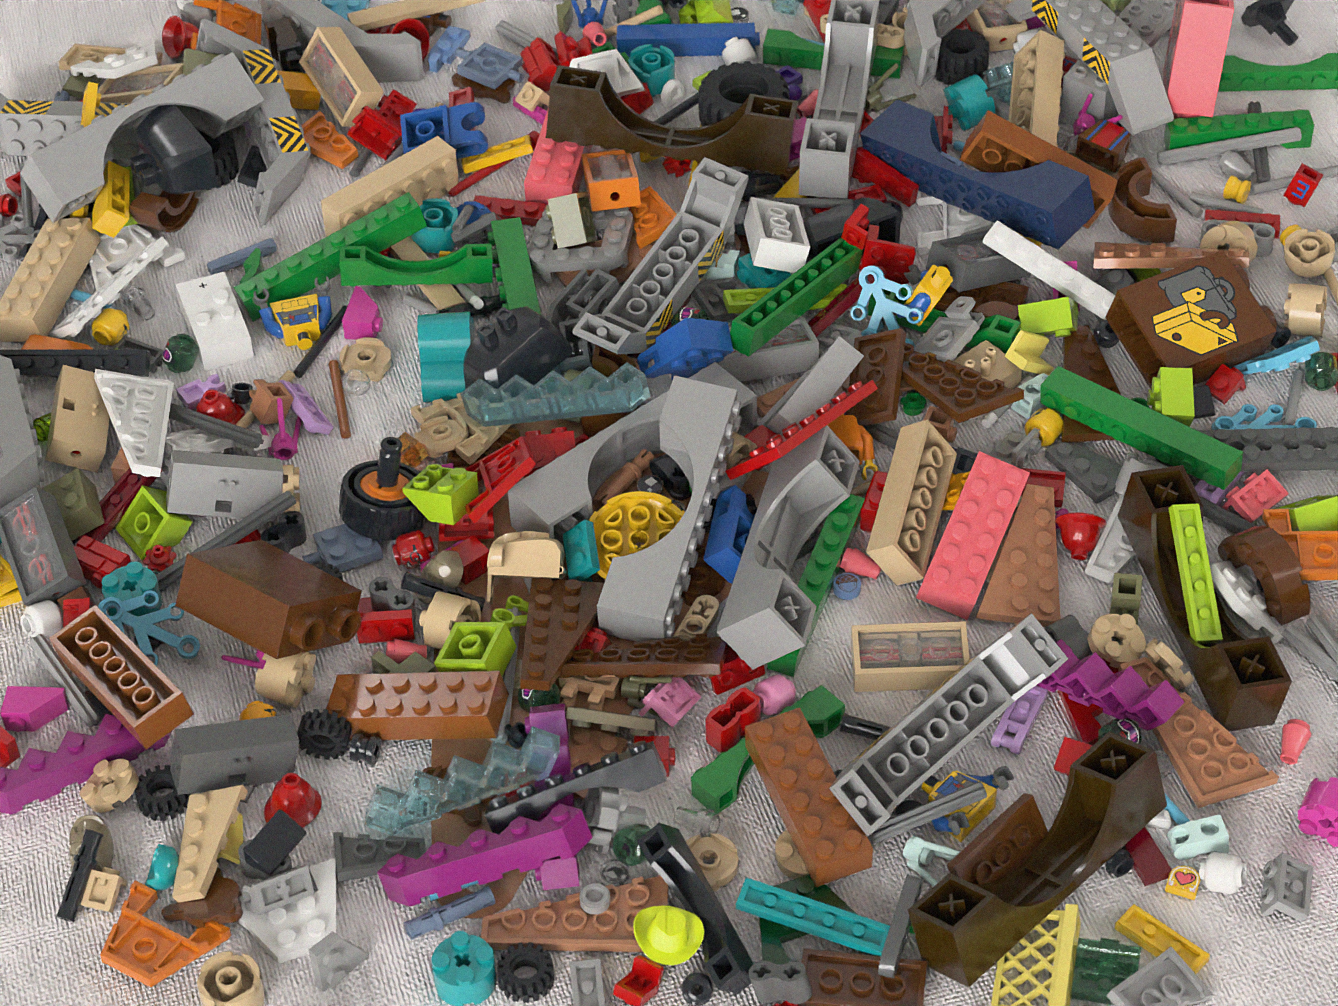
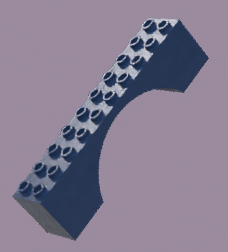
(1038, 201)

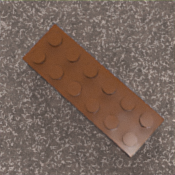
(1005, 147)
(121, 676)
(421, 704)
(799, 786)

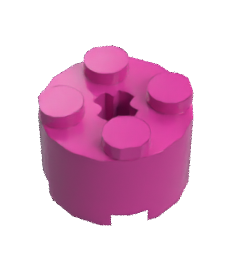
(1320, 810)

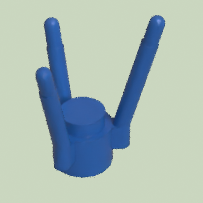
(589, 13)

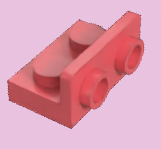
(1257, 494)

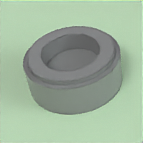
(594, 898)

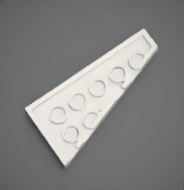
(108, 292)
(139, 415)

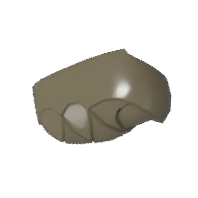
(444, 569)
(92, 822)

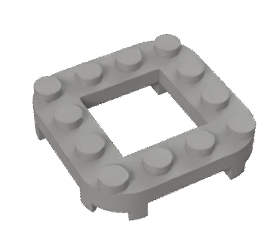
(547, 259)

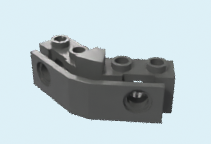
(574, 303)

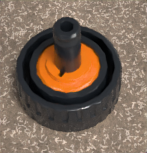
(374, 496)

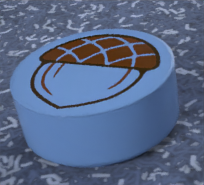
(847, 586)

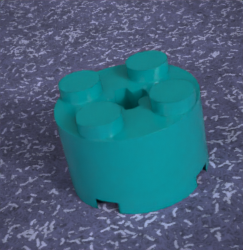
(653, 66)
(968, 101)
(439, 221)
(130, 583)
(463, 969)

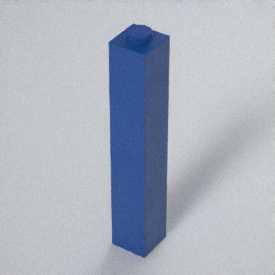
(685, 39)

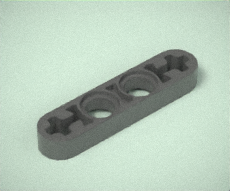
(899, 927)

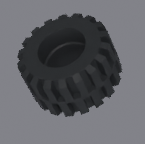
(961, 56)
(224, 158)

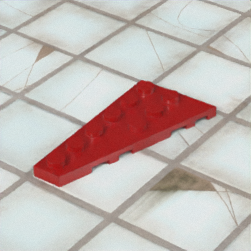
(795, 434)

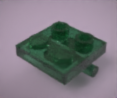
(1102, 967)

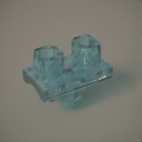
(1000, 79)

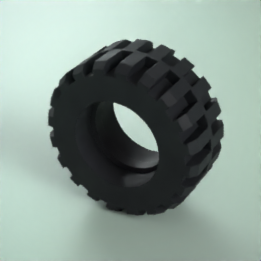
(731, 85)

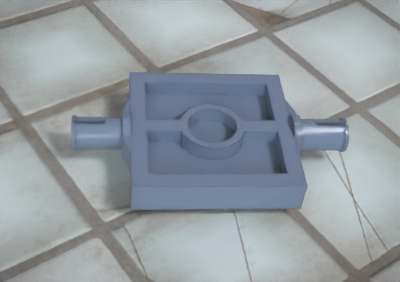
(489, 65)
(344, 548)

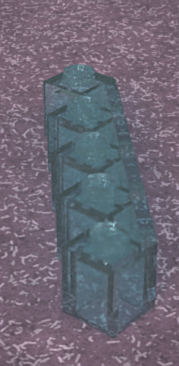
(556, 397)
(463, 784)

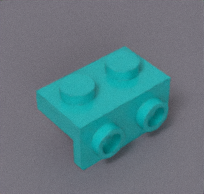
(581, 551)

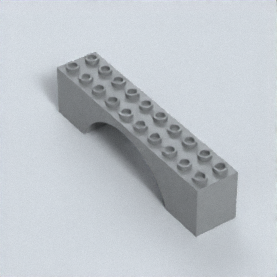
(1149, 21)
(834, 132)
(71, 167)
(564, 489)
(647, 586)
(765, 608)

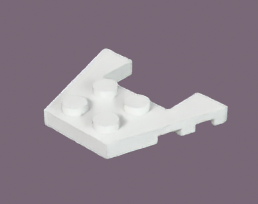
(115, 66)
(955, 223)
(118, 251)
(202, 441)
(298, 925)

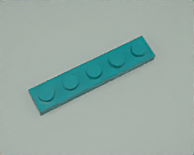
(812, 917)

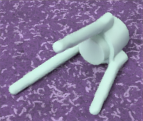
(922, 852)

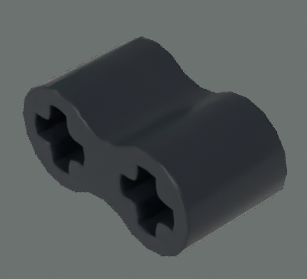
(287, 533)

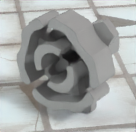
(607, 812)

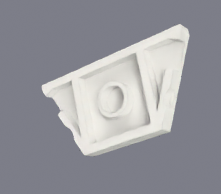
(617, 70)
(1239, 596)

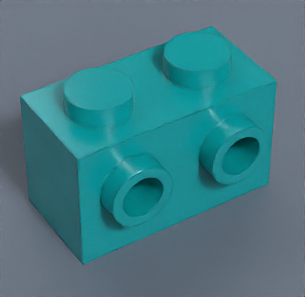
(758, 276)

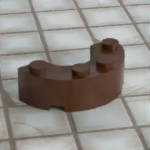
(164, 212)
(1135, 214)
(606, 363)
(1275, 568)

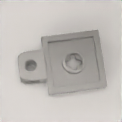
(951, 333)

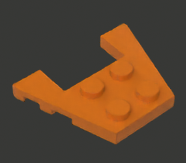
(233, 17)
(1314, 549)
(149, 949)

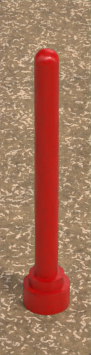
(484, 172)

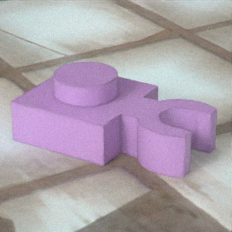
(193, 392)

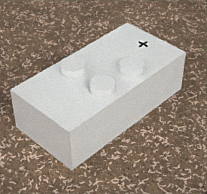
(776, 235)
(214, 321)

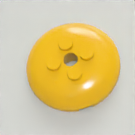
(632, 520)

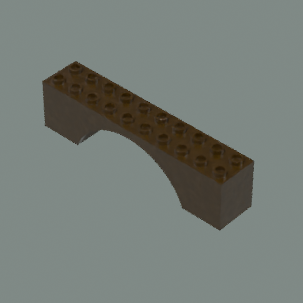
(591, 113)
(1238, 675)
(1105, 804)

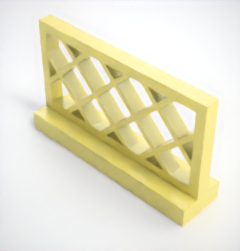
(1062, 969)

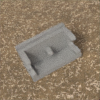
(279, 890)

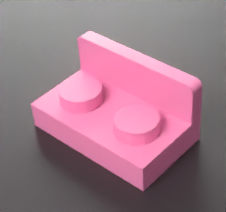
(670, 700)

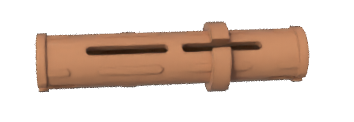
(630, 473)

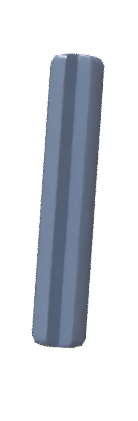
(239, 257)

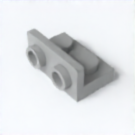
(1017, 449)
(1287, 887)

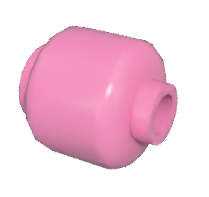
(775, 694)

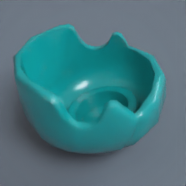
(163, 868)

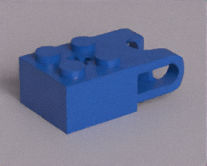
(449, 124)
(687, 348)
(728, 532)

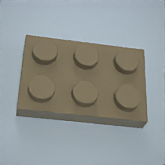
(611, 721)

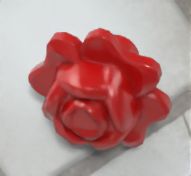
(159, 558)

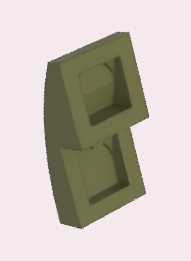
(564, 15)
(77, 84)

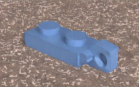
(446, 46)

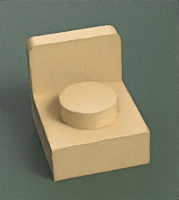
(531, 96)
(103, 889)

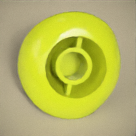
(668, 934)

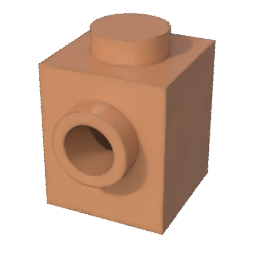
(942, 422)

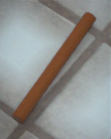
(339, 399)

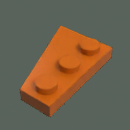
(327, 142)
(651, 217)

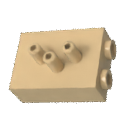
(992, 364)

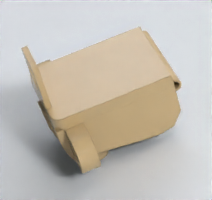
(525, 557)

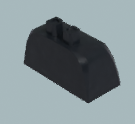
(172, 153)
(828, 226)
(515, 344)

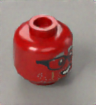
(413, 549)

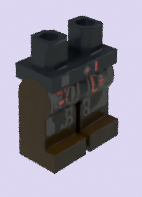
(284, 45)

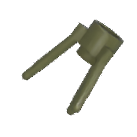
(874, 95)
(637, 687)

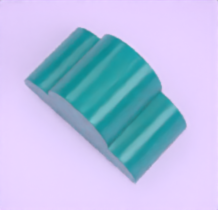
(442, 347)

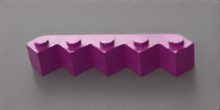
(1118, 694)
(552, 718)
(46, 773)
(485, 856)

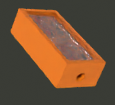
(611, 179)

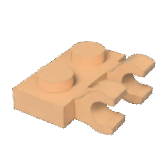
(598, 689)

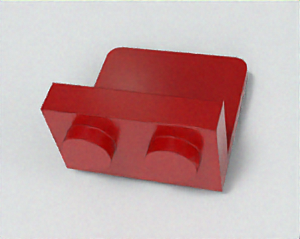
(892, 256)
(549, 446)
(384, 625)

